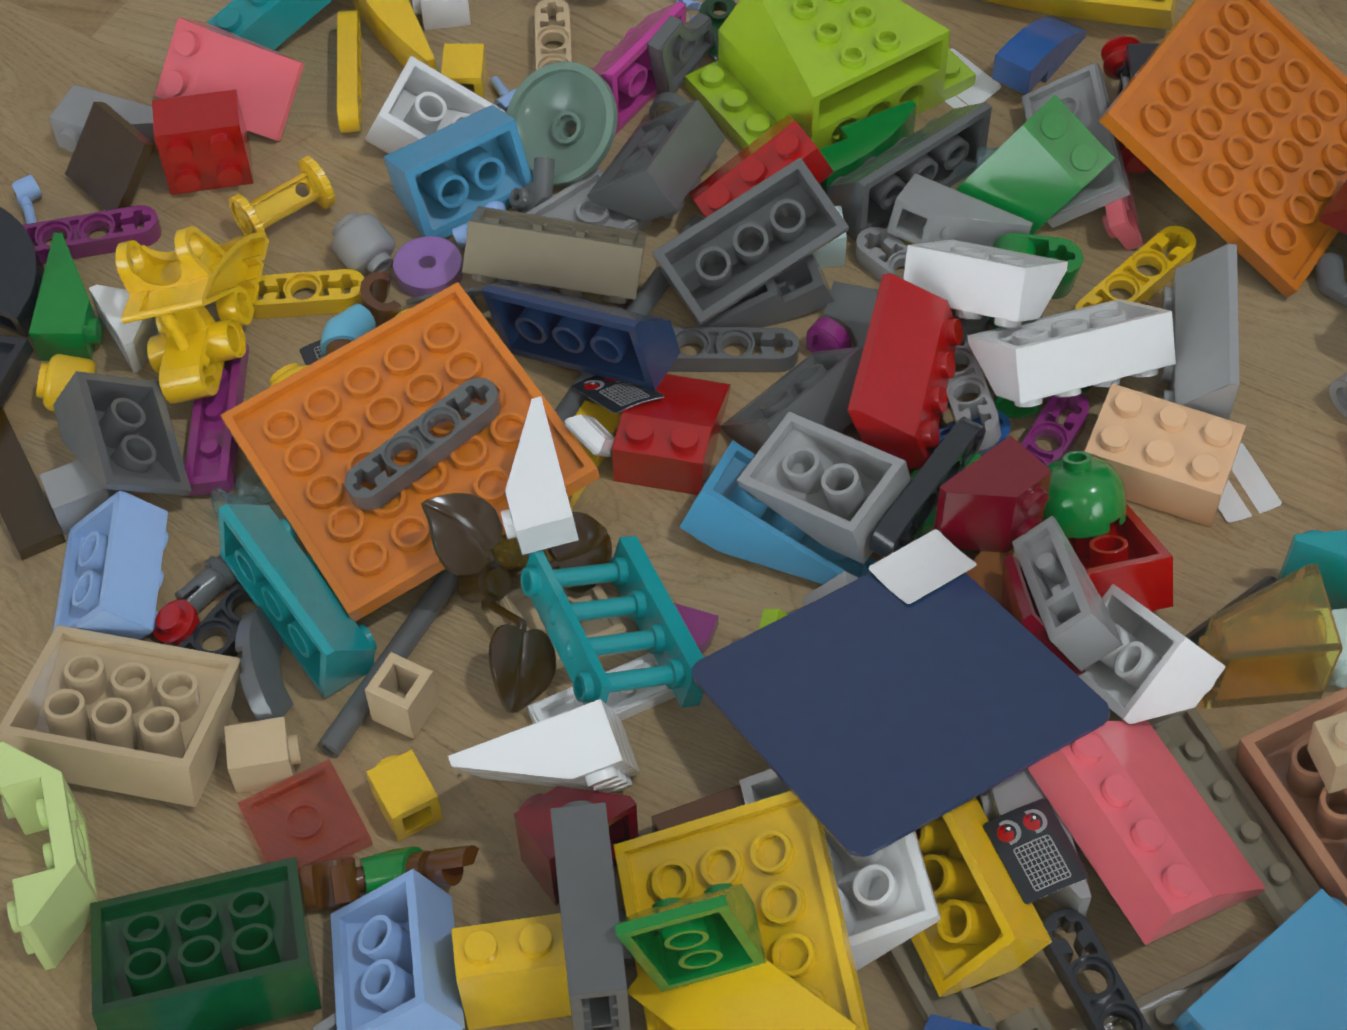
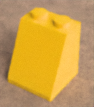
(511, 971)

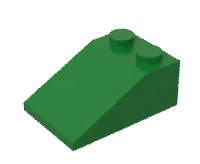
(1039, 166)
(695, 936)

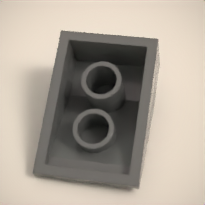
(122, 433)

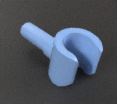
(505, 95)
(26, 192)

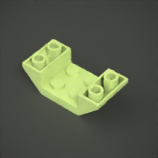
(55, 903)

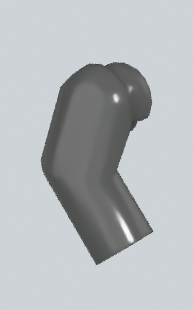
(1331, 277)

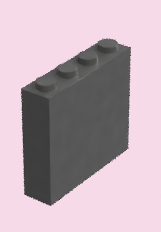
(589, 917)

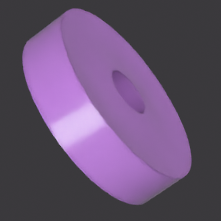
(427, 252)

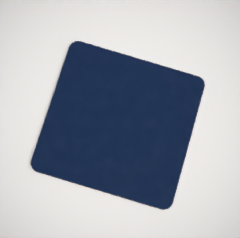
(897, 706)

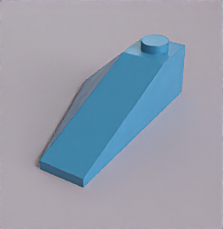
(750, 530)

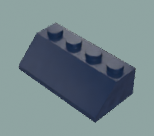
(583, 334)

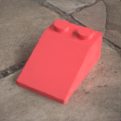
(215, 60)

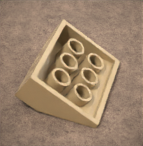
(124, 713)

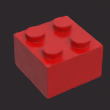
(202, 141)

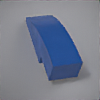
(1036, 53)

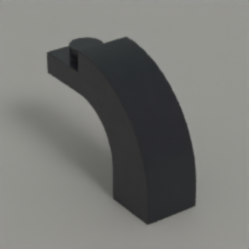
(19, 275)

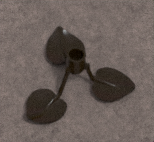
(462, 535)

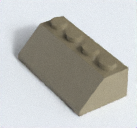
(554, 254)

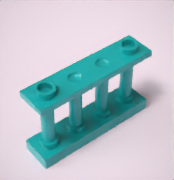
(642, 599)

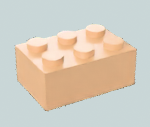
(1166, 452)

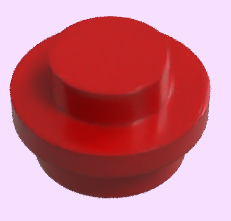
(176, 622)

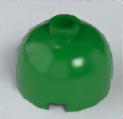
(1085, 495)

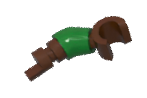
(341, 882)

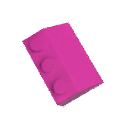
(629, 66)

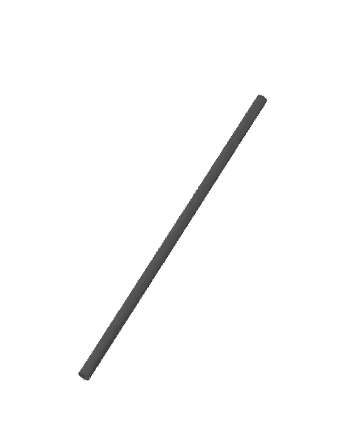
(445, 582)

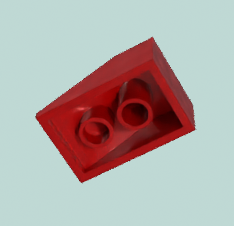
(671, 438)
(1130, 560)

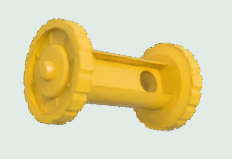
(283, 199)

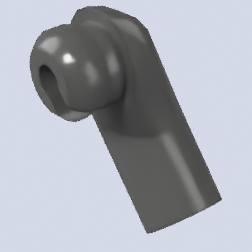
(538, 189)

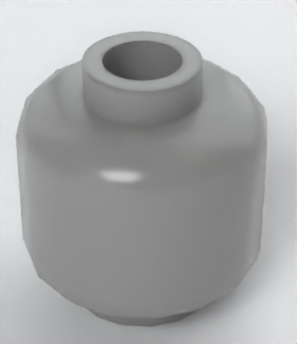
(362, 243)

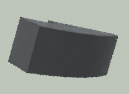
(785, 297)

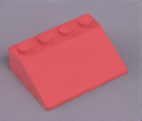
(1145, 828)

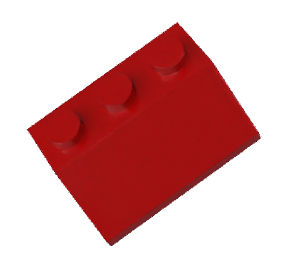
(759, 161)

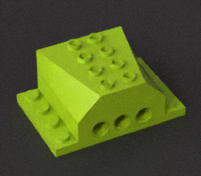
(824, 66)

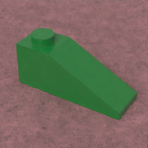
(63, 312)

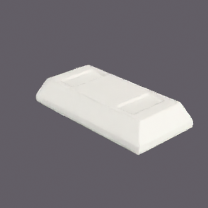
(591, 434)

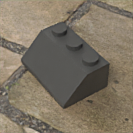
(660, 164)
(813, 389)

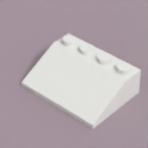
(571, 750)
(881, 895)

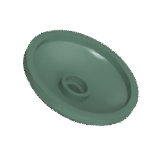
(555, 102)

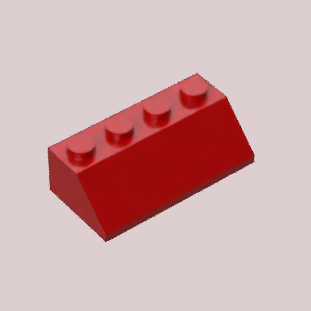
(905, 371)

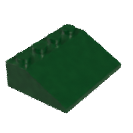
(205, 953)

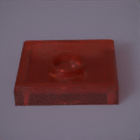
(306, 818)

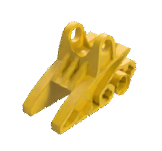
(175, 291)

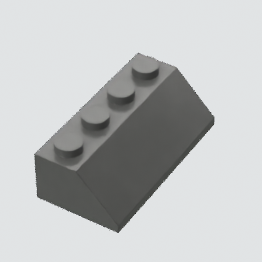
(939, 151)
(749, 241)

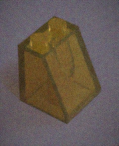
(1274, 644)

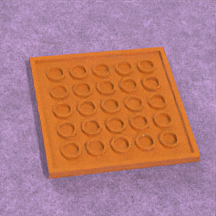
(1243, 131)
(352, 401)

